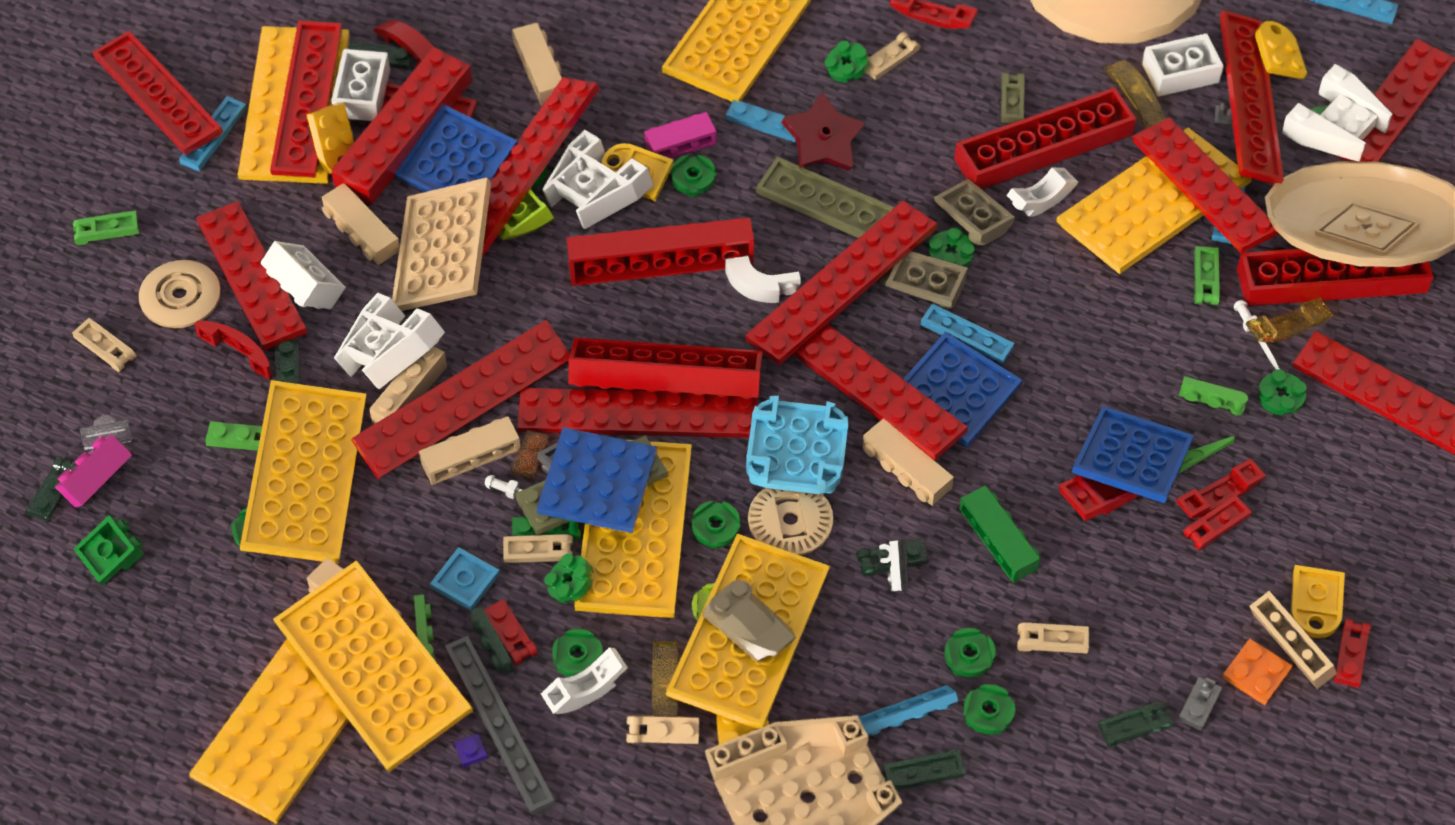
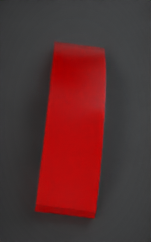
(936, 14)
(406, 37)
(216, 332)
(1238, 482)

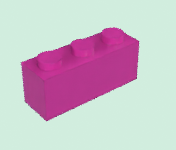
(681, 136)
(92, 470)

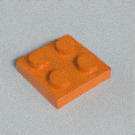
(1257, 671)

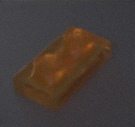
(526, 461)

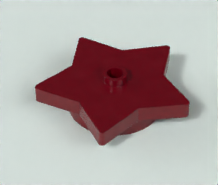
(823, 135)

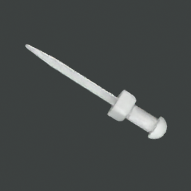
(1240, 306)
(509, 488)

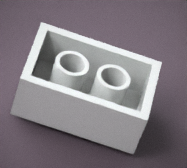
(1182, 64)
(362, 83)
(302, 275)

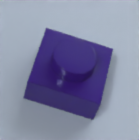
(470, 750)

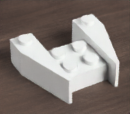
(1343, 122)
(592, 185)
(385, 345)

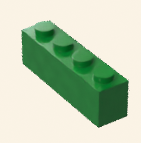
(999, 533)

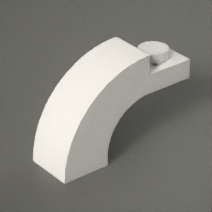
(1045, 193)
(759, 285)
(581, 689)

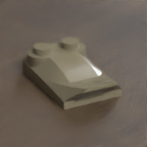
(975, 212)
(927, 279)
(748, 621)

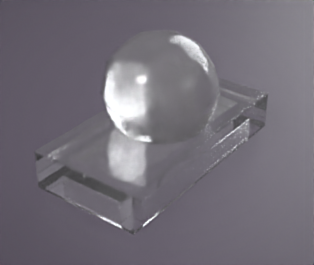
(105, 426)

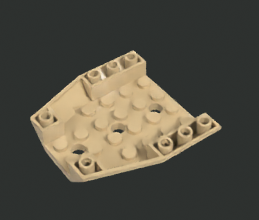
(791, 758)

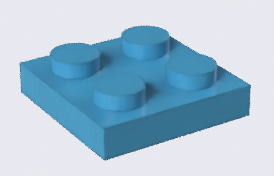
(464, 579)

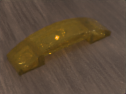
(1138, 92)
(1290, 324)
(663, 668)

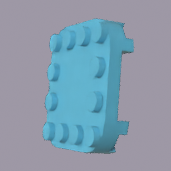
(796, 446)

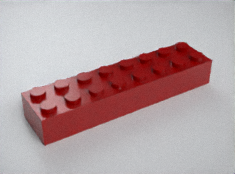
(395, 130)
(1045, 138)
(658, 251)
(1302, 277)
(665, 367)

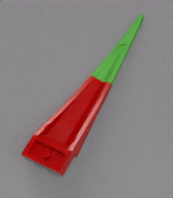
(1094, 498)

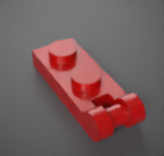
(1217, 522)
(510, 632)
(1351, 653)

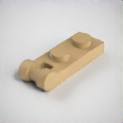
(891, 55)
(103, 344)
(536, 548)
(1053, 638)
(663, 729)

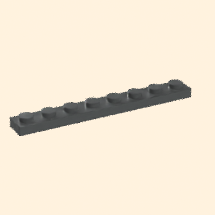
(500, 725)

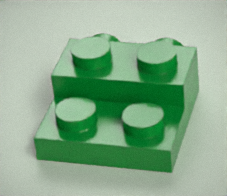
(109, 549)

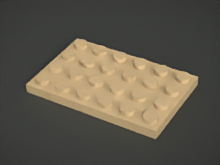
(441, 245)

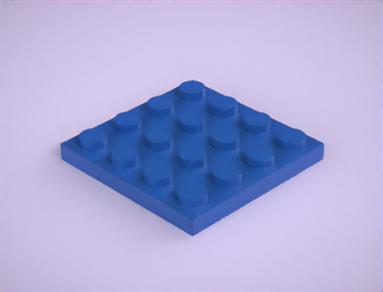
(454, 152)
(963, 384)
(1133, 454)
(597, 480)

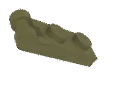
(1012, 97)

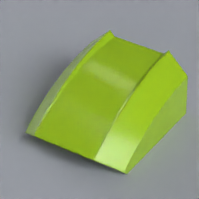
(527, 218)

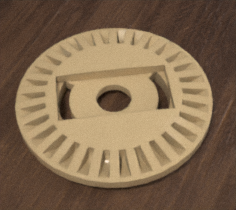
(179, 312)
(813, 515)

